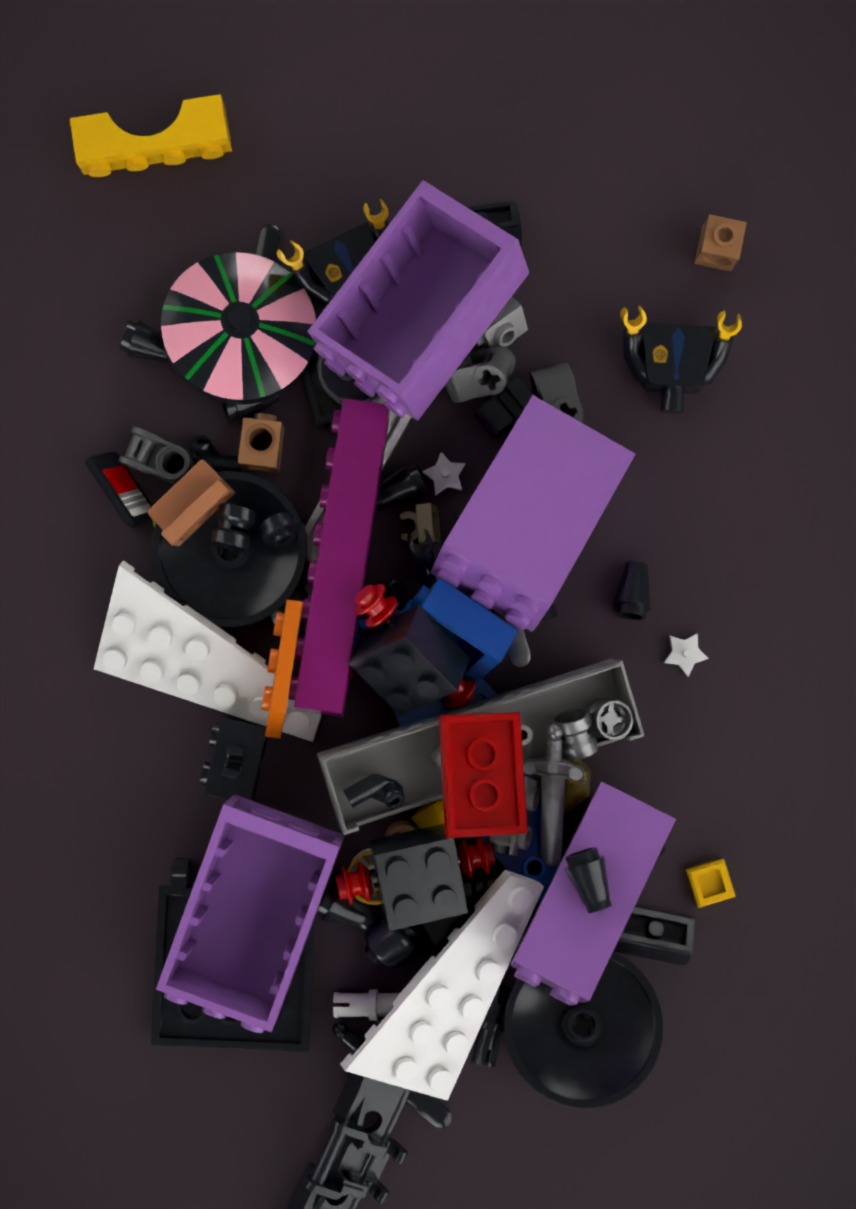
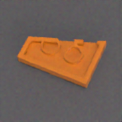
(281, 664)

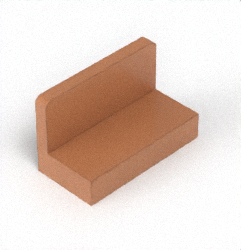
(190, 503)

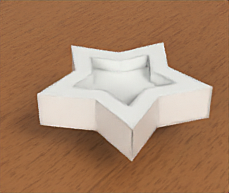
(445, 474)
(685, 653)

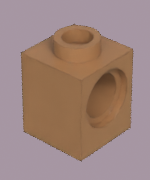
(720, 243)
(266, 460)

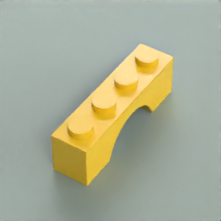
(196, 132)

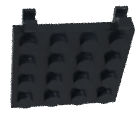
(191, 1027)

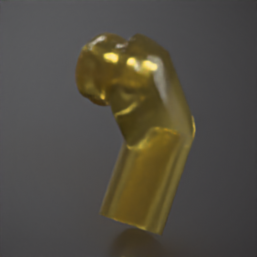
(577, 790)

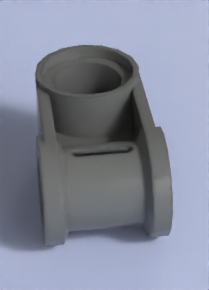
(481, 374)
(558, 388)
(152, 454)

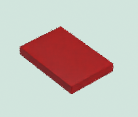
(482, 775)

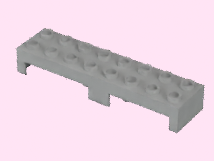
(413, 750)

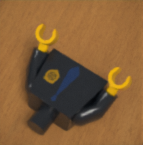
(331, 263)
(675, 356)

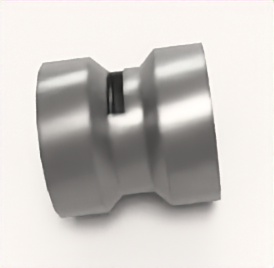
(616, 720)
(576, 736)

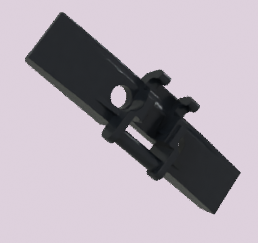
(354, 1154)

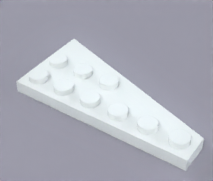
(186, 655)
(445, 1003)

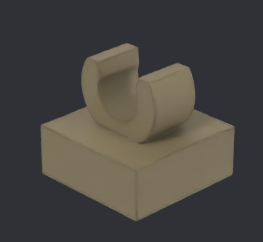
(425, 518)

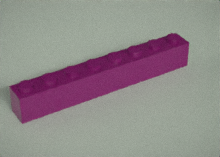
(342, 557)

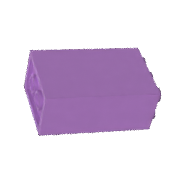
(419, 301)
(532, 514)
(249, 913)
(564, 941)

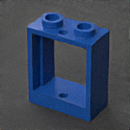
(469, 624)

